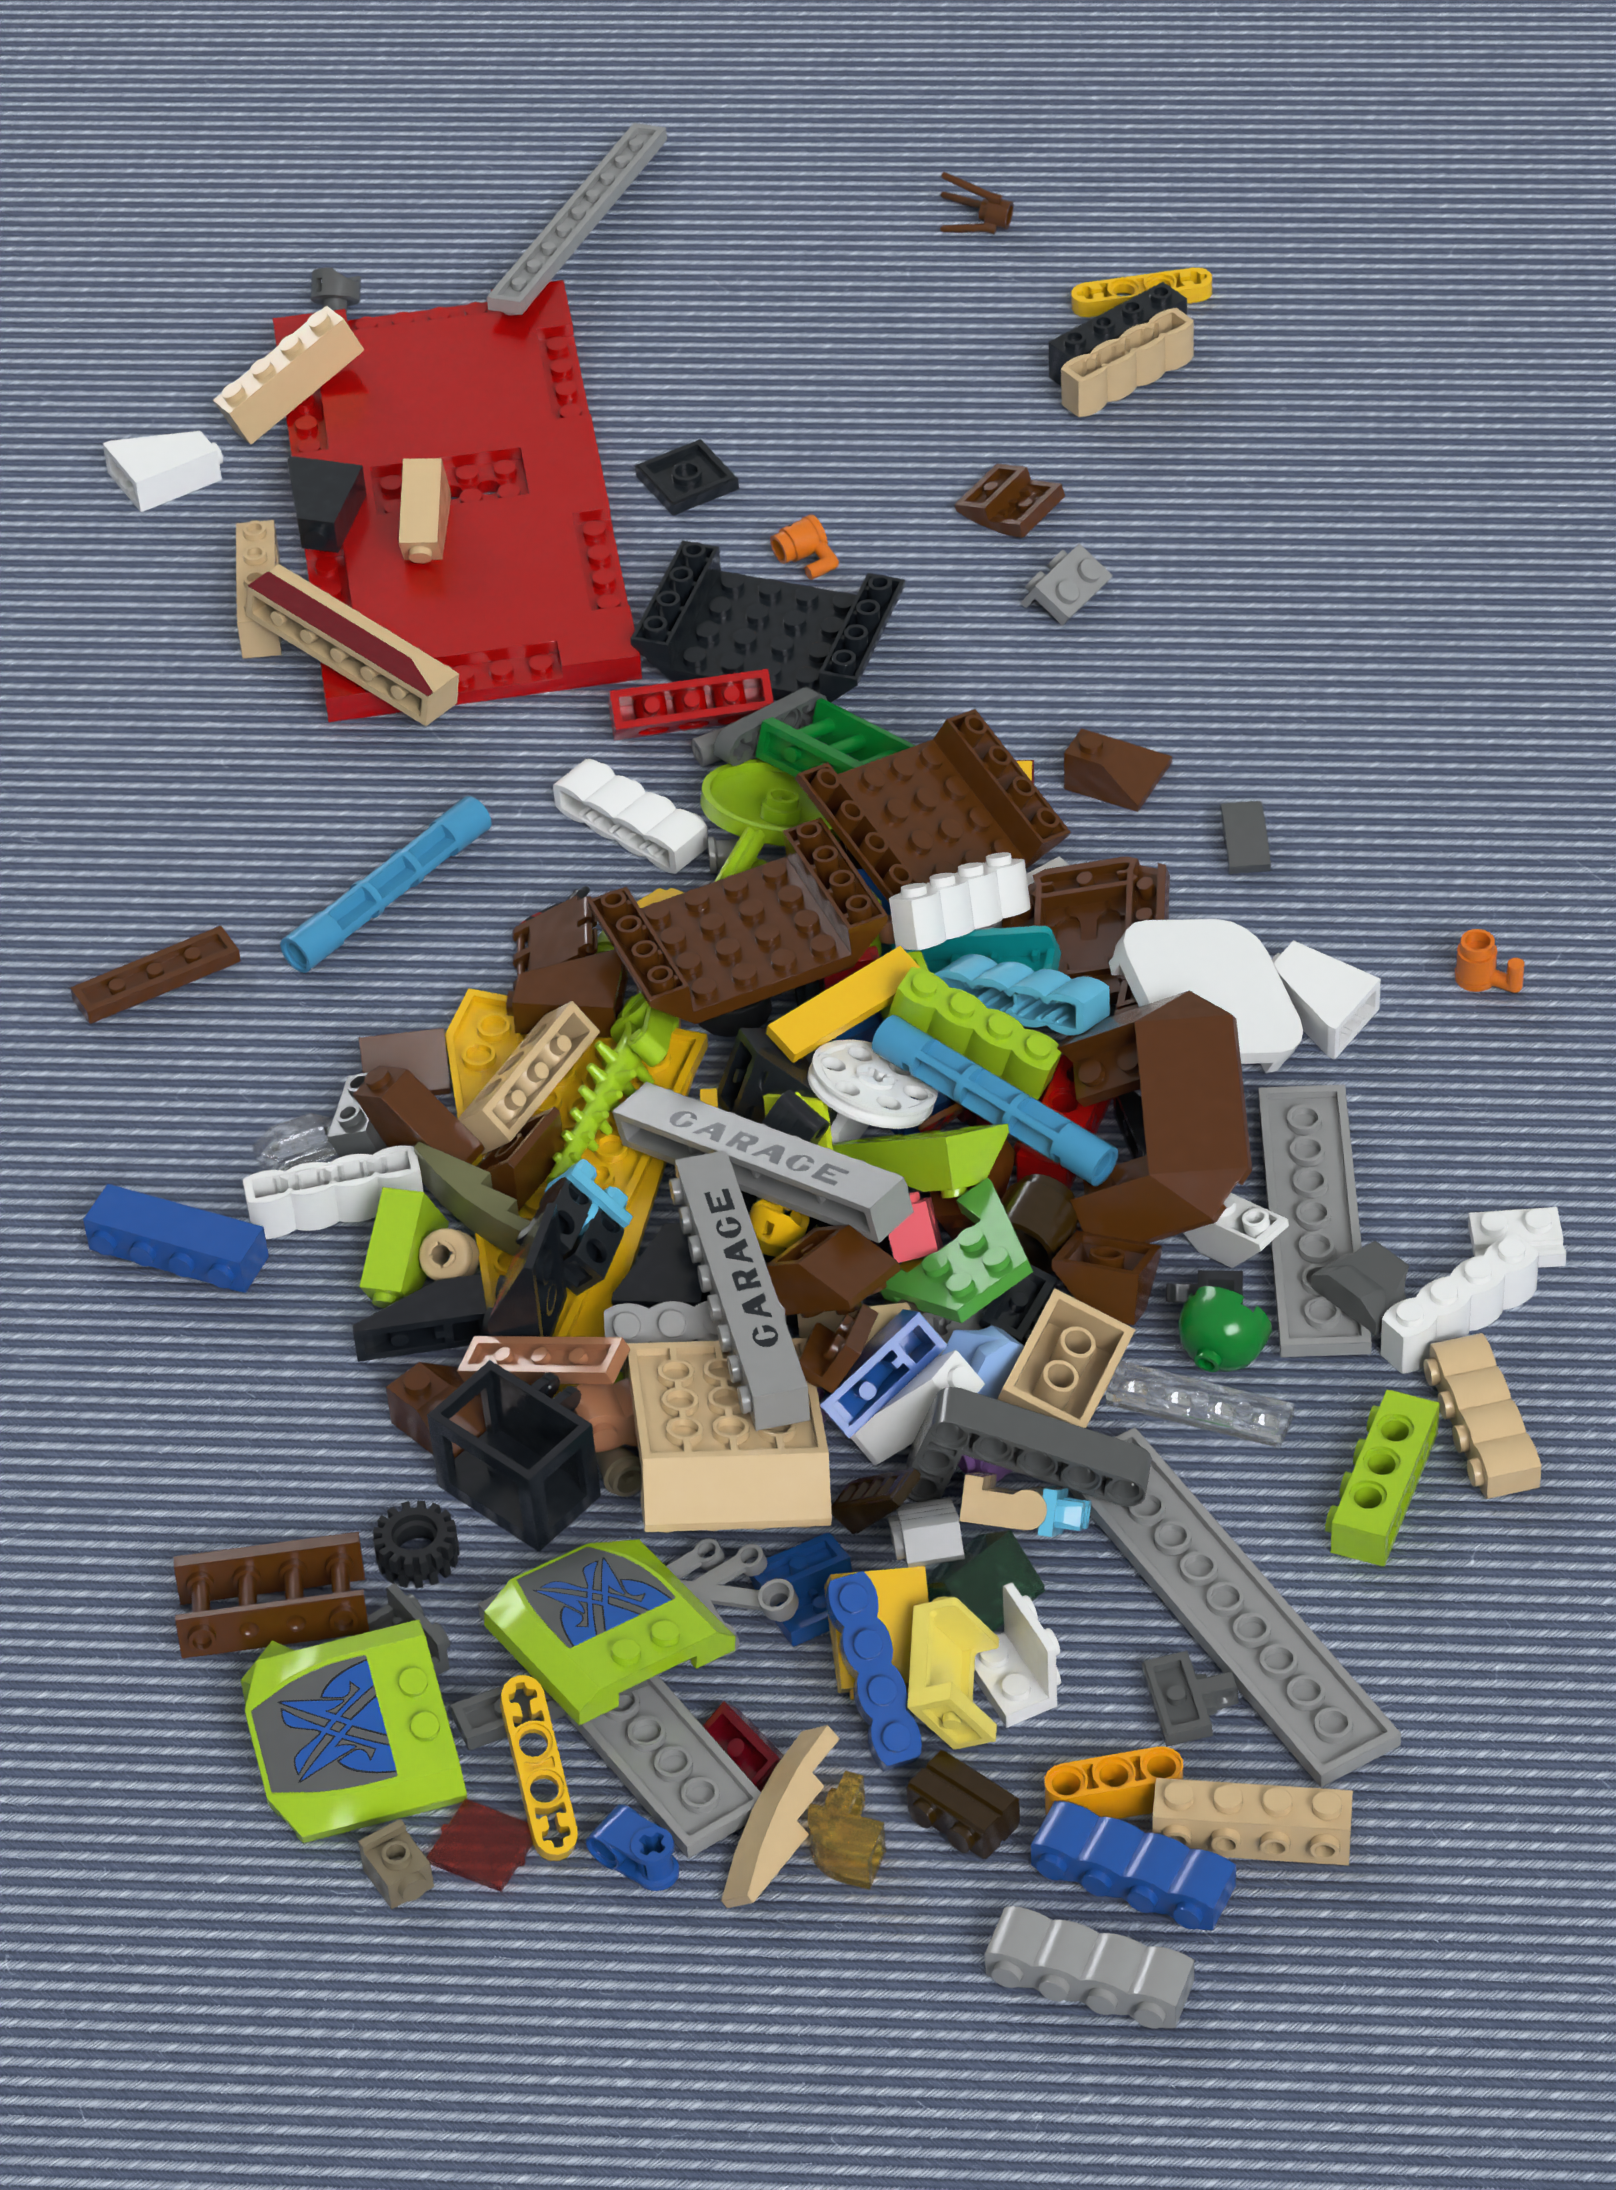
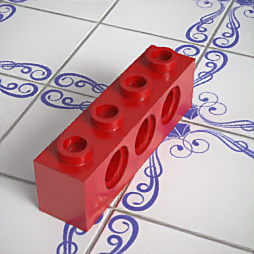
(688, 704)
(1061, 1098)

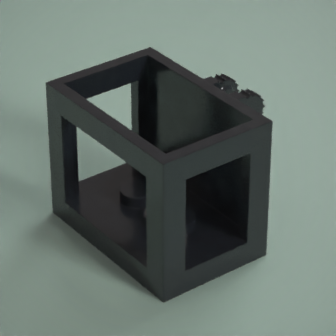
(530, 1465)

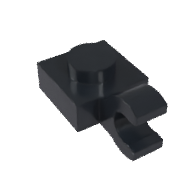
(1215, 1278)

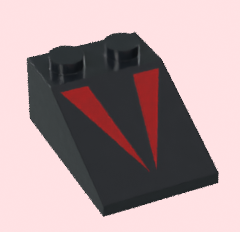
(534, 1285)

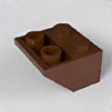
(830, 1272)

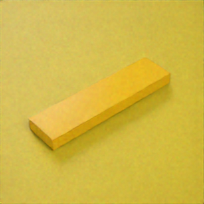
(841, 1006)

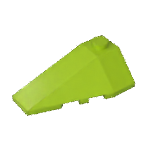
(933, 1158)

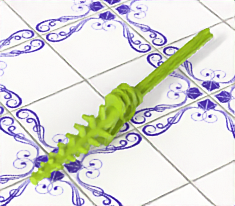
(639, 1035)

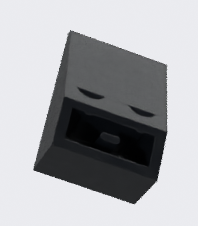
(760, 1069)

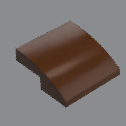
(1009, 500)

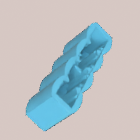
(1031, 996)

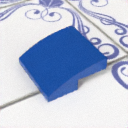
(807, 1570)

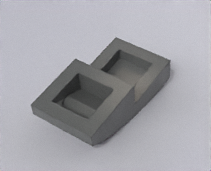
(1245, 837)

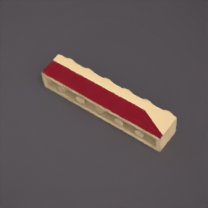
(352, 644)

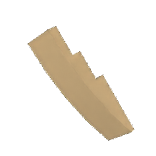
(772, 1827)

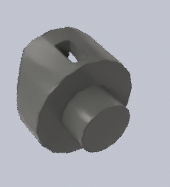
(336, 290)

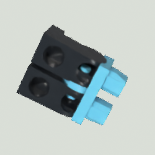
(589, 1224)

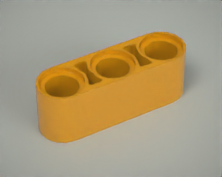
(1115, 1783)

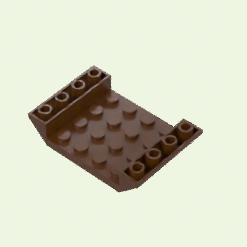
(936, 807)
(747, 931)

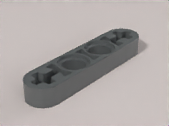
(740, 739)

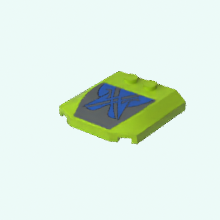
(603, 1624)
(353, 1733)

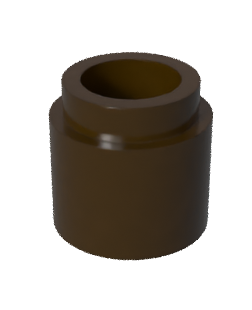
(1040, 1217)

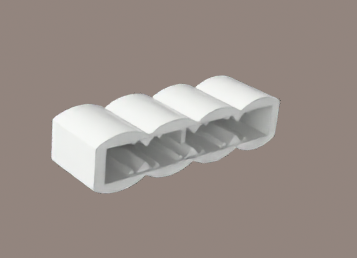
(634, 818)
(959, 901)
(326, 1193)
(1460, 1302)

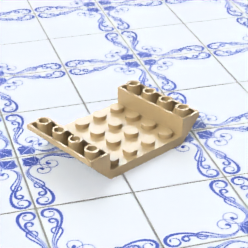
(705, 1457)

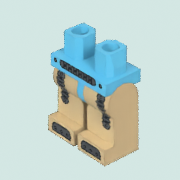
(1023, 1509)

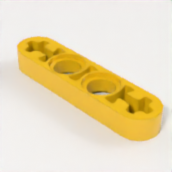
(1097, 297)
(541, 1767)

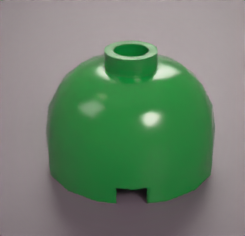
(1221, 1330)

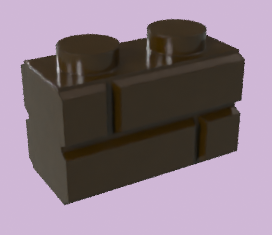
(962, 1805)

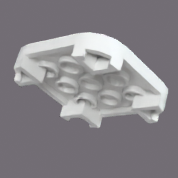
(1223, 967)

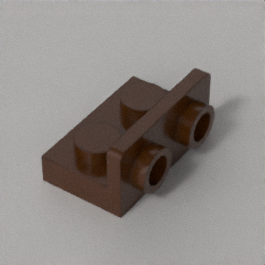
(832, 1354)

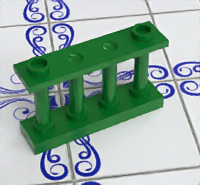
(842, 731)

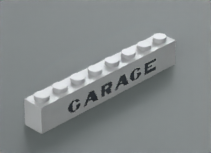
(767, 1161)
(740, 1291)

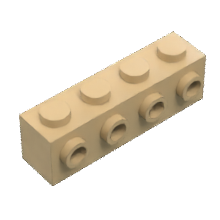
(288, 374)
(1256, 1820)

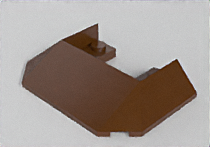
(1193, 1116)

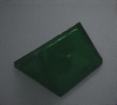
(980, 1577)

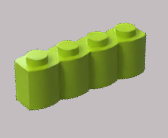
(979, 1033)

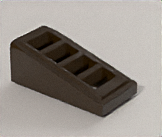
(873, 1498)

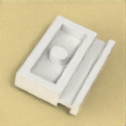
(1536, 1226)

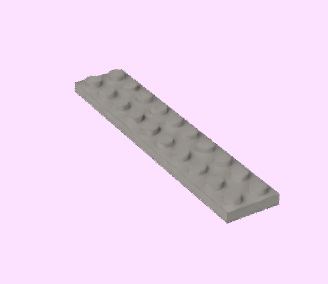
(1246, 1625)

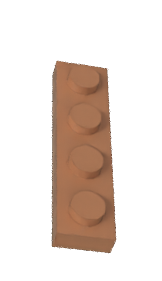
(569, 1358)

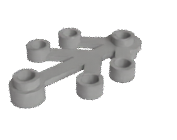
(711, 1589)

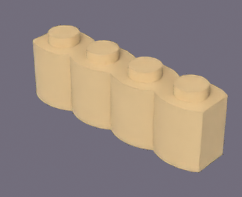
(1127, 362)
(1483, 1416)

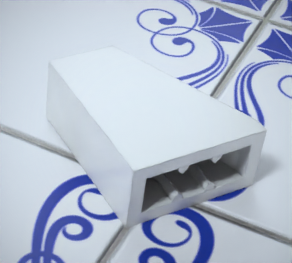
(162, 466)
(1328, 995)
(903, 1415)

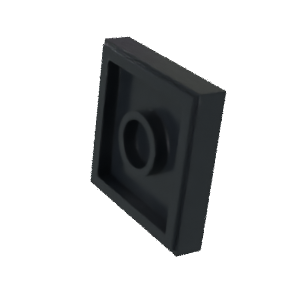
(686, 477)

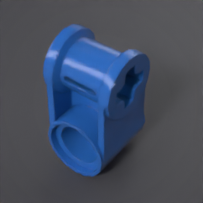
(635, 1848)

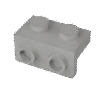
(1068, 585)

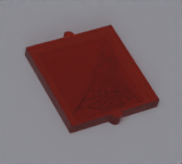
(482, 1845)

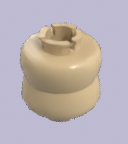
(436, 1250)

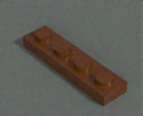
(155, 974)

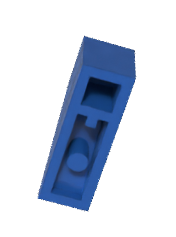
(882, 1370)

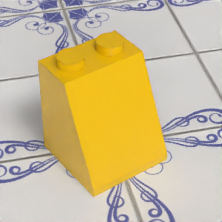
(897, 1594)

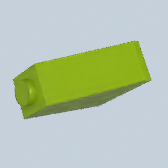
(393, 1252)

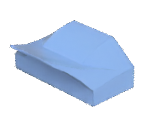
(989, 1353)

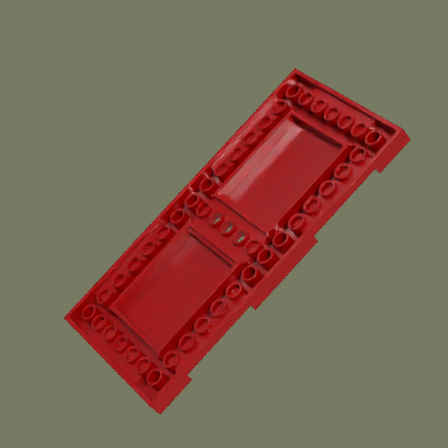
(526, 573)

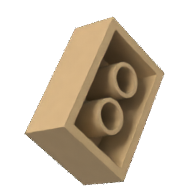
(1067, 1361)

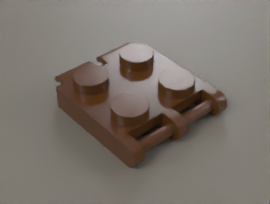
(556, 936)

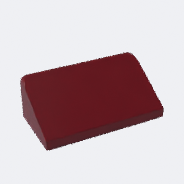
(743, 1743)

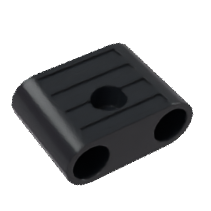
(796, 1118)

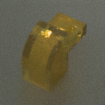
(841, 1839)

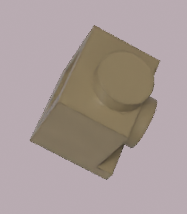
(395, 1864)

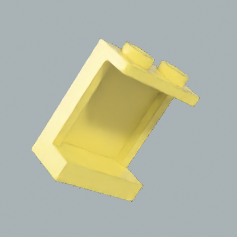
(942, 1671)

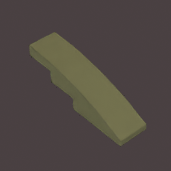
(470, 1197)

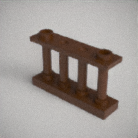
(264, 1570)

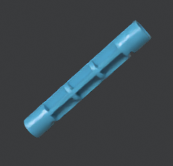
(369, 897)
(995, 1100)

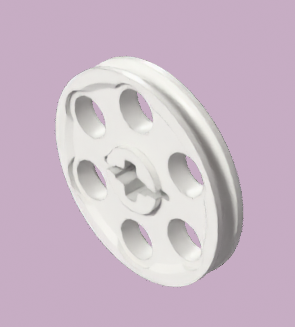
(871, 1084)

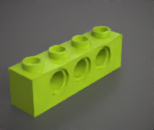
(1383, 1477)

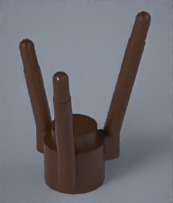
(992, 210)

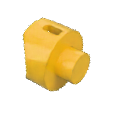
(774, 1228)

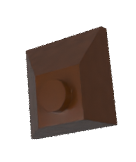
(1112, 769)
(1109, 1273)
(422, 1390)

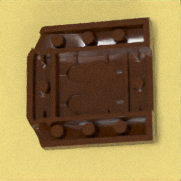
(1091, 910)

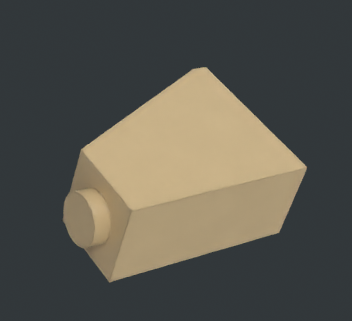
(423, 509)

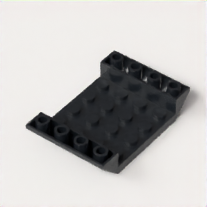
(736, 623)

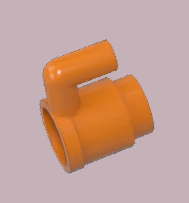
(803, 540)
(1478, 963)

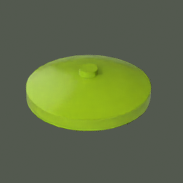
(757, 798)

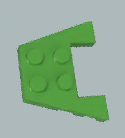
(971, 1267)

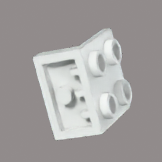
(1021, 1673)

